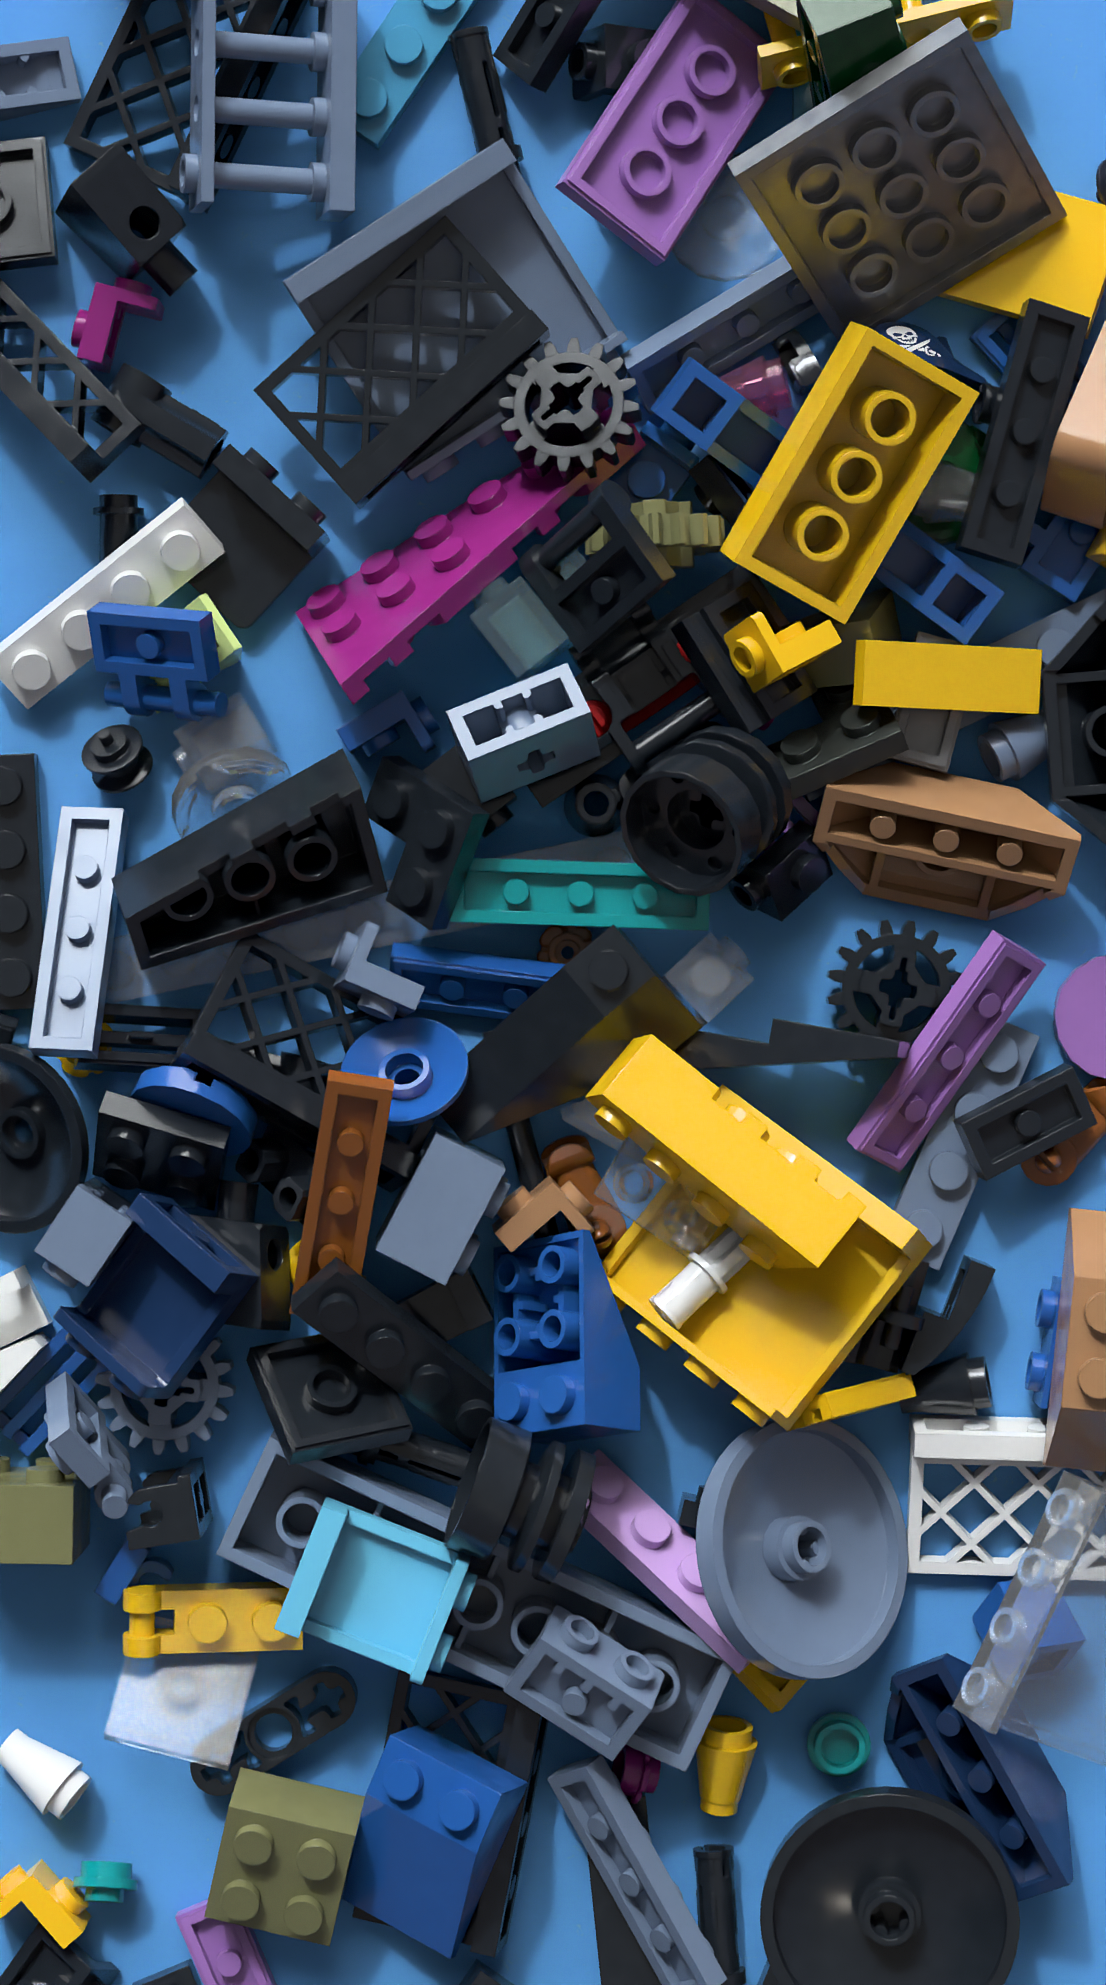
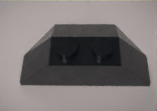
(1076, 725)

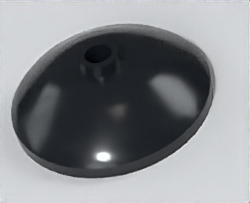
(42, 1164)

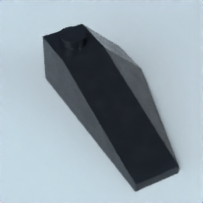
(567, 1036)

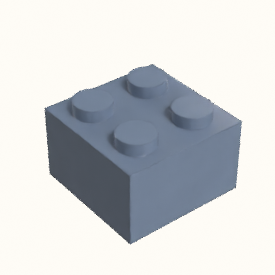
(441, 1206)

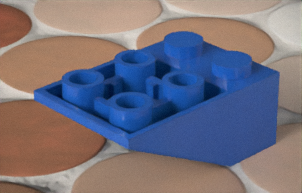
(561, 1343)

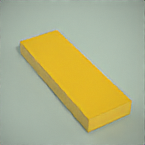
(947, 677)

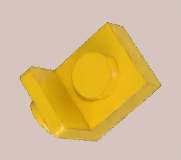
(770, 656)

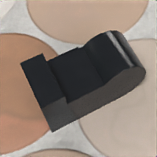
(450, 1307)

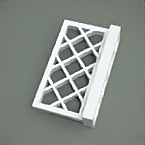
(982, 1442)

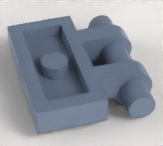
(85, 1445)

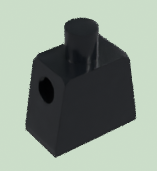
(120, 197)
(261, 1248)

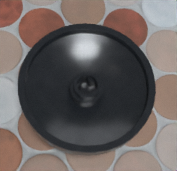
(889, 1895)

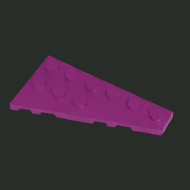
(439, 568)

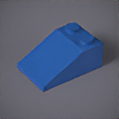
(430, 1836)

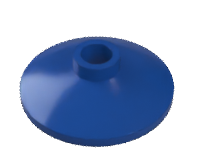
(415, 1052)

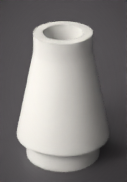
(44, 1774)

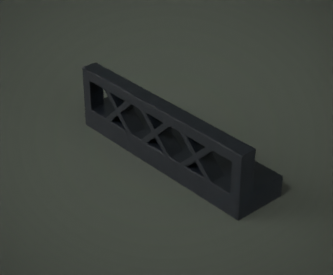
(47, 414)

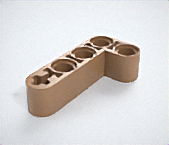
(1078, 457)

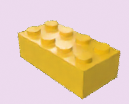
(848, 471)

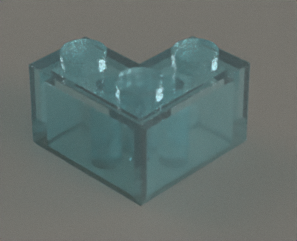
(519, 625)

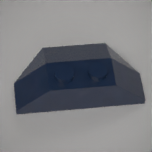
(989, 1776)

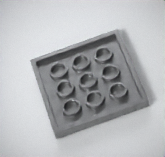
(899, 183)

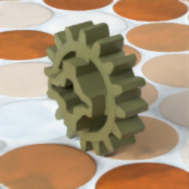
(673, 531)

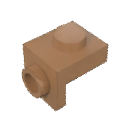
(527, 1211)

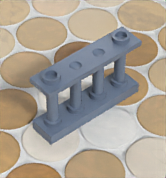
(327, 116)

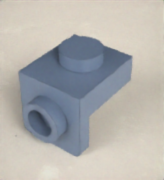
(378, 989)

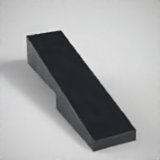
(788, 1045)

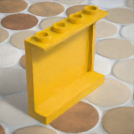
(777, 1328)

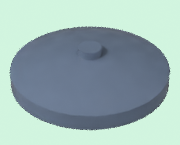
(802, 1549)

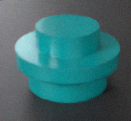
(838, 1744)
(105, 1881)

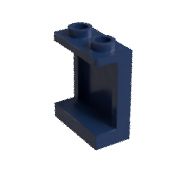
(157, 1300)

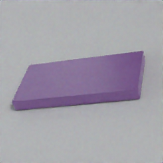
(670, 128)

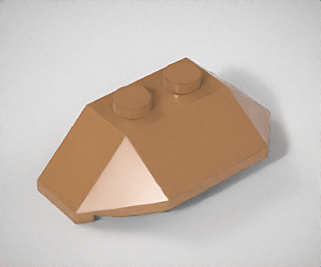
(944, 841)
(1078, 1380)

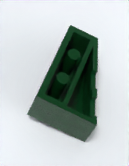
(847, 41)

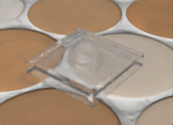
(183, 1703)

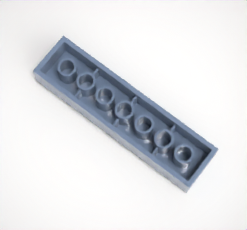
(504, 1607)

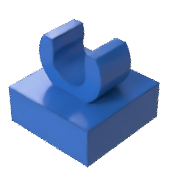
(127, 1570)

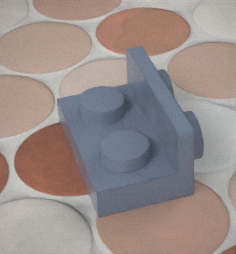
(586, 1682)

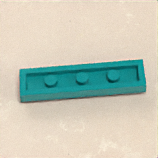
(574, 896)

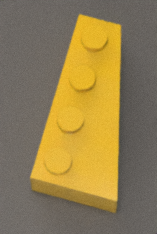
(721, 1157)

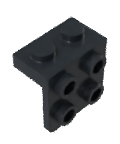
(262, 534)

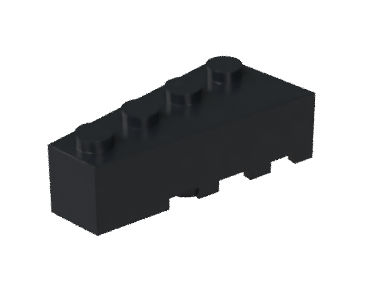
(255, 867)

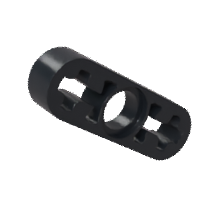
(322, 1719)

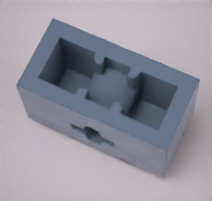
(524, 732)
(86, 1234)

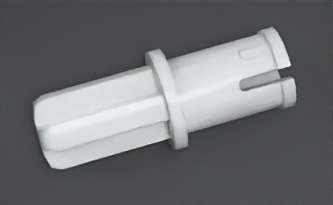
(700, 1279)

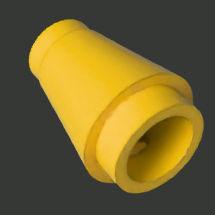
(724, 1763)

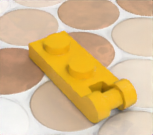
(206, 1618)

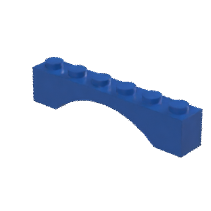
(746, 441)

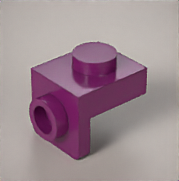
(99, 328)

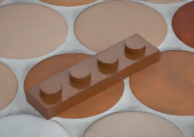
(344, 1173)

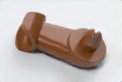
(573, 1160)
(1060, 1161)

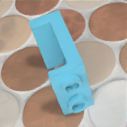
(377, 1590)

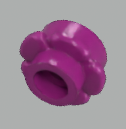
(636, 1772)

